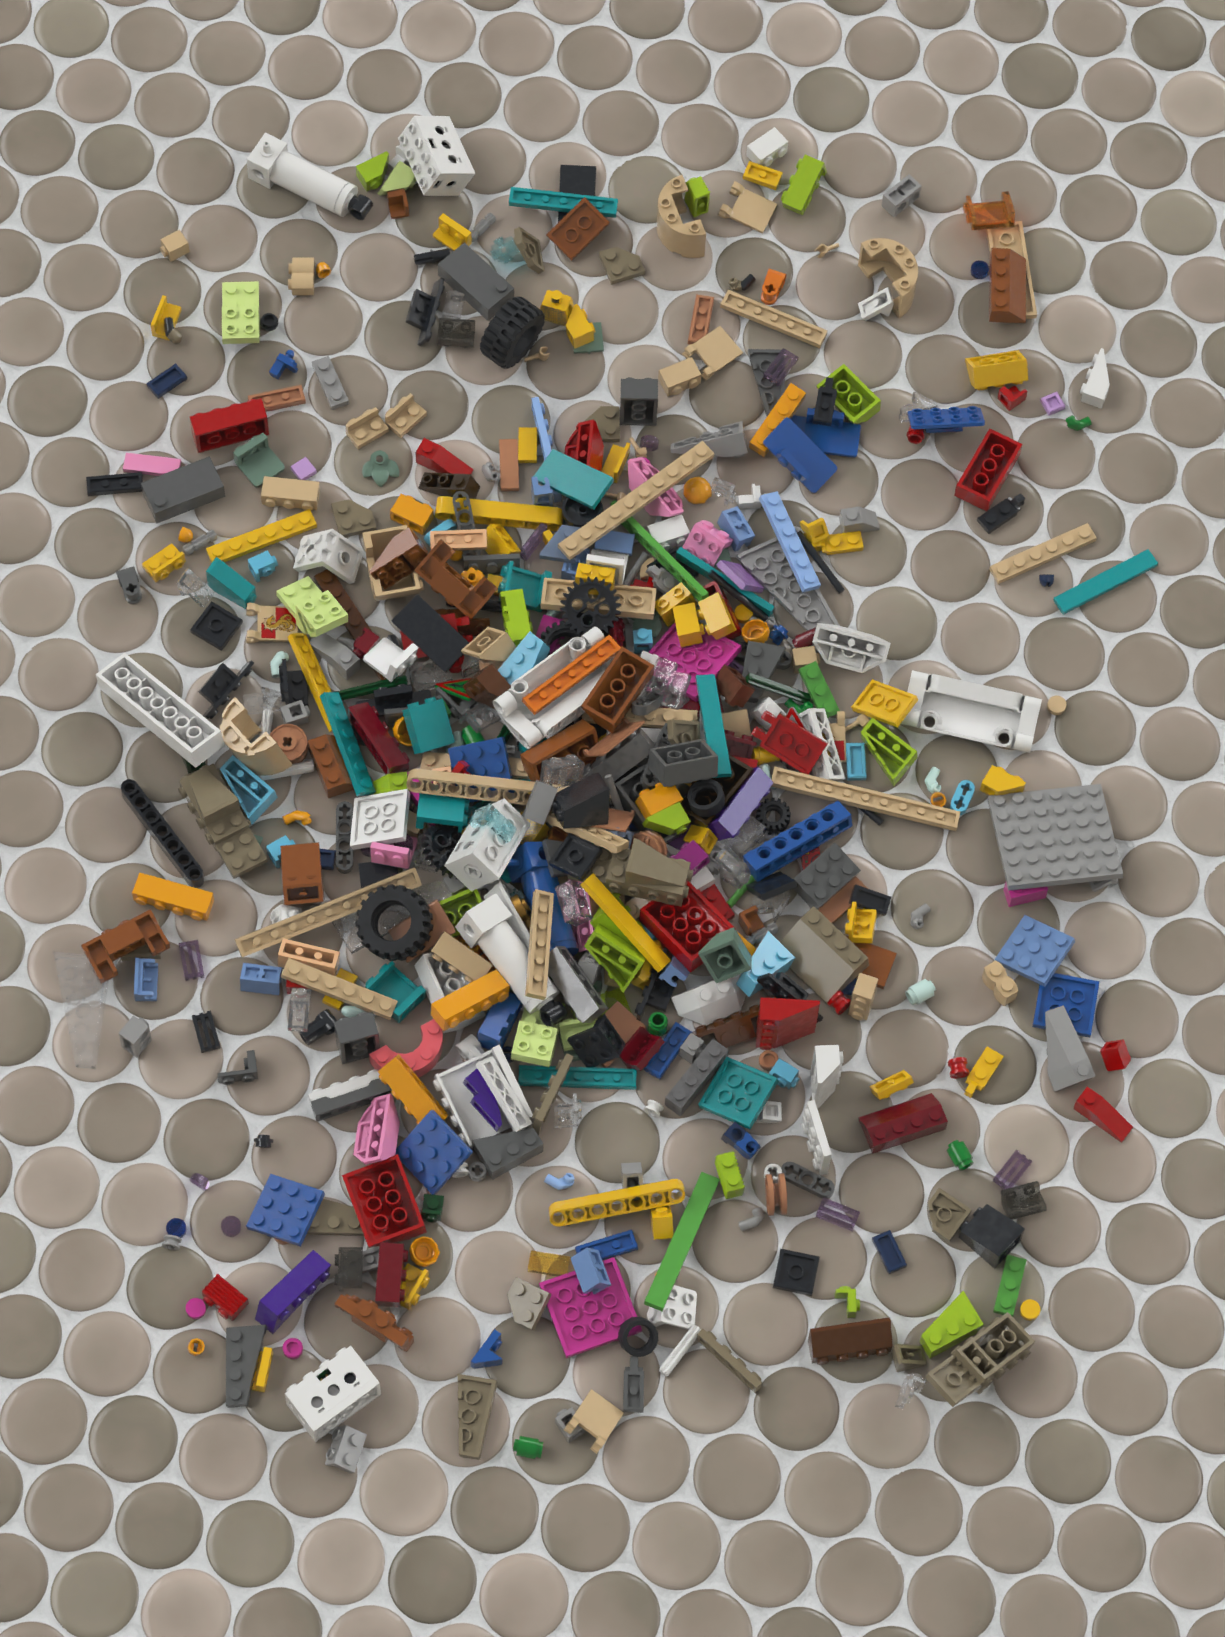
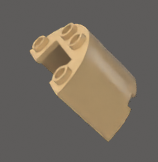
(686, 238)
(898, 265)
(374, 545)
(261, 756)

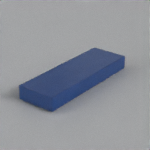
(668, 1051)
(612, 1245)

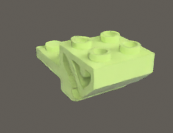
(240, 312)
(311, 608)
(534, 1040)

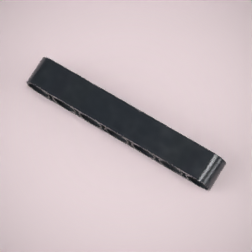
(159, 825)

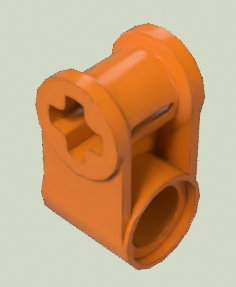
(772, 286)

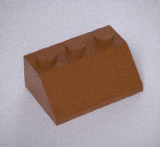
(330, 765)

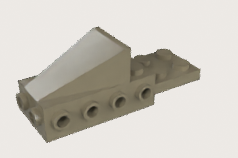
(222, 819)
(643, 874)
(981, 1359)

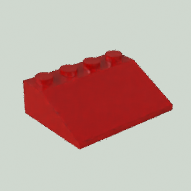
(685, 927)
(784, 1021)
(384, 1202)

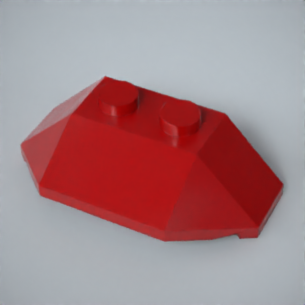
(586, 445)

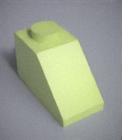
(399, 178)

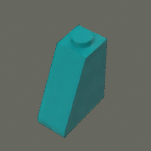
(230, 584)

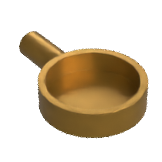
(523, 909)

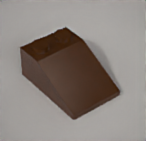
(486, 685)

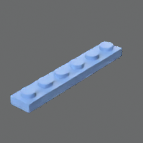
(545, 439)
(790, 542)

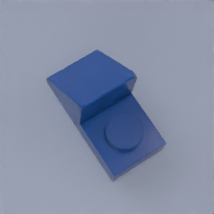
(485, 1356)

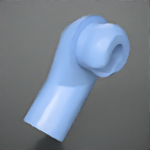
(561, 1183)

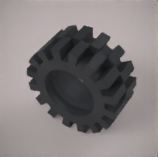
(777, 806)

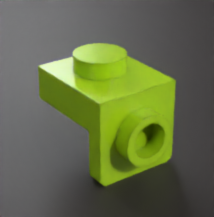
(853, 1304)

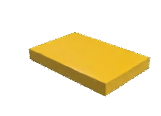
(884, 703)

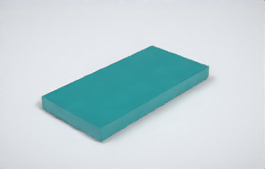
(574, 479)

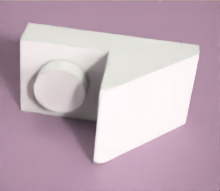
(878, 303)

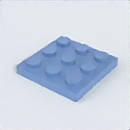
(1035, 950)

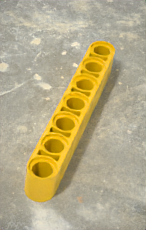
(503, 513)
(609, 1209)

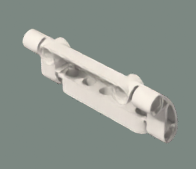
(973, 710)
(557, 715)

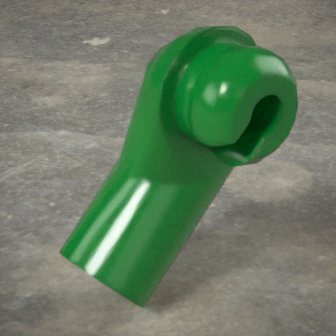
(1077, 425)
(799, 708)

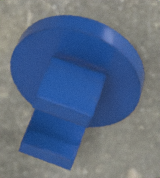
(778, 634)

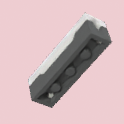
(347, 1095)

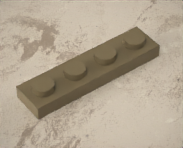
(735, 1365)

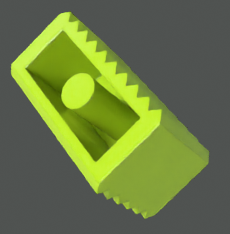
(697, 196)
(729, 1175)

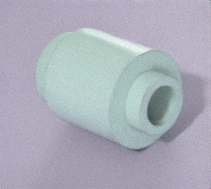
(920, 991)

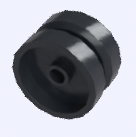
(578, 514)

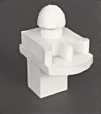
(400, 156)
(750, 501)

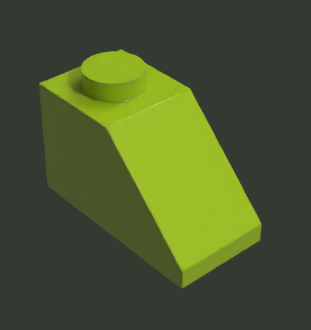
(373, 171)
(390, 783)
(669, 820)

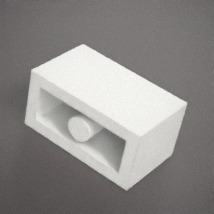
(767, 148)
(669, 532)

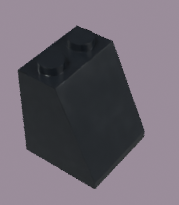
(583, 803)
(991, 1234)

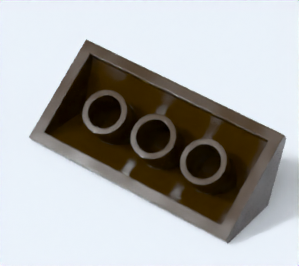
(740, 772)

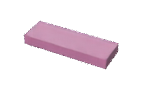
(149, 464)

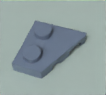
(551, 550)

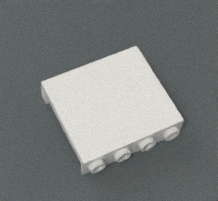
(458, 1097)

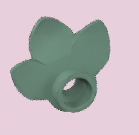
(380, 470)
(654, 625)

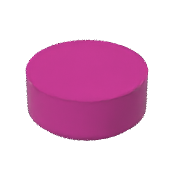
(195, 1308)
(292, 1348)

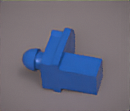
(282, 362)

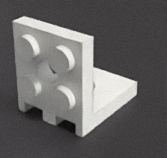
(326, 550)
(610, 560)

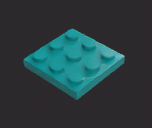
(738, 1092)

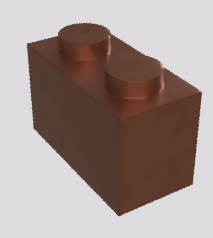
(733, 686)

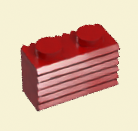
(224, 1298)

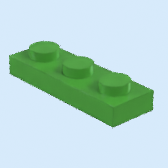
(818, 688)
(1009, 1285)

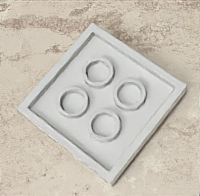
(380, 819)
(817, 1139)

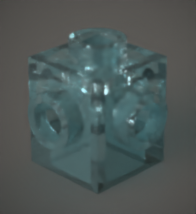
(510, 249)

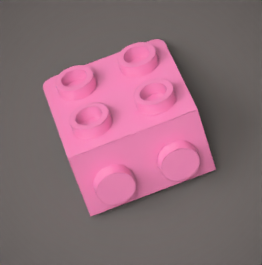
(707, 542)
(392, 855)

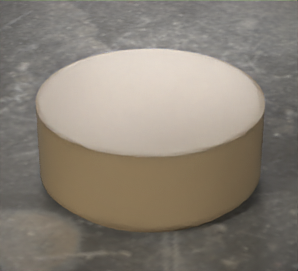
(1056, 705)

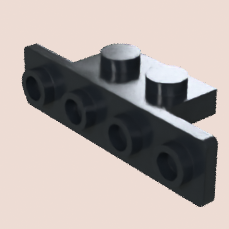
(423, 310)
(220, 685)
(396, 697)
(784, 987)
(656, 994)

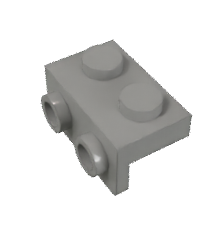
(345, 1448)

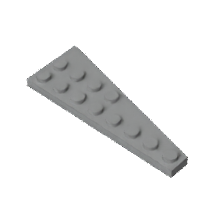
(774, 573)

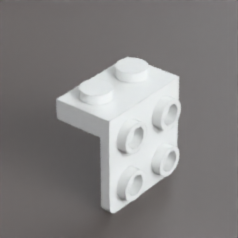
(390, 659)
(678, 1311)

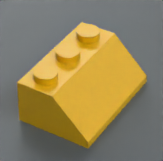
(997, 369)

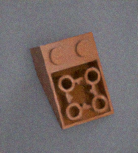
(399, 558)
(302, 873)

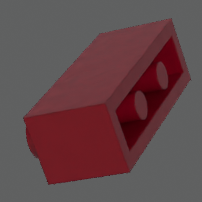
(391, 1274)

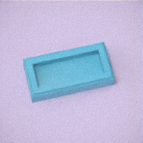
(856, 761)

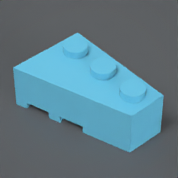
(524, 657)
(251, 791)
(768, 958)

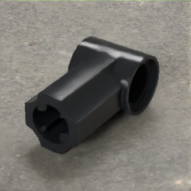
(319, 1027)

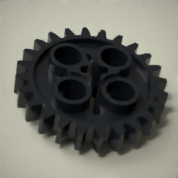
(580, 593)
(439, 844)

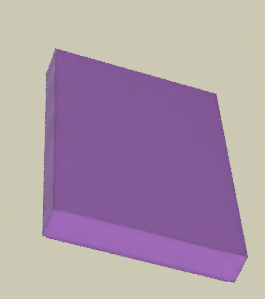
(740, 576)

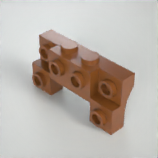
(451, 584)
(122, 940)
(375, 1321)

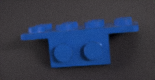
(945, 420)
(837, 439)
(799, 455)

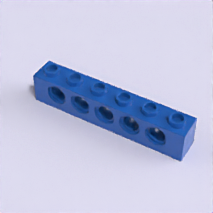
(798, 840)

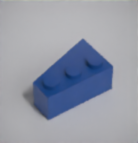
(499, 1022)

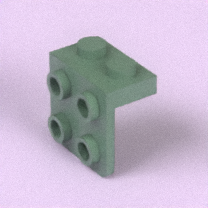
(257, 460)

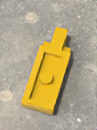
(840, 543)
(982, 1071)

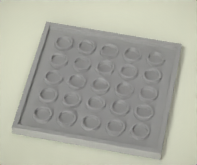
(1054, 837)

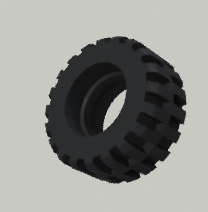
(512, 332)
(376, 905)

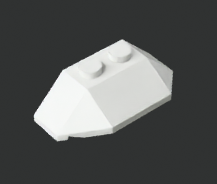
(849, 647)
(710, 1001)

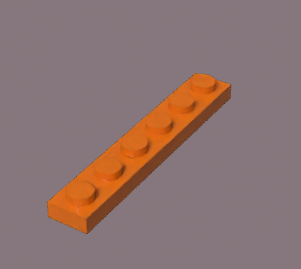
(571, 674)

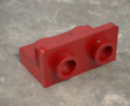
(714, 896)

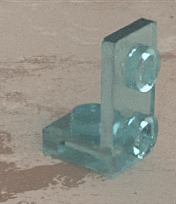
(495, 820)

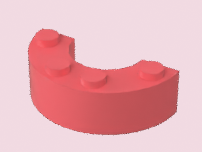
(422, 1058)

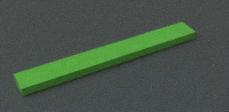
(664, 557)
(681, 1241)

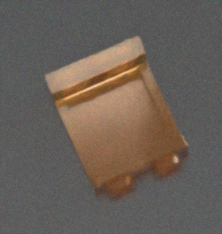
(990, 214)

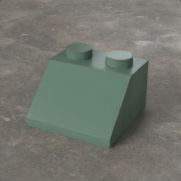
(726, 955)

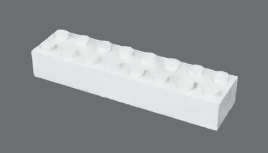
(160, 710)

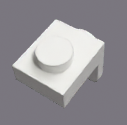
(283, 912)

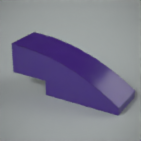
(483, 1099)

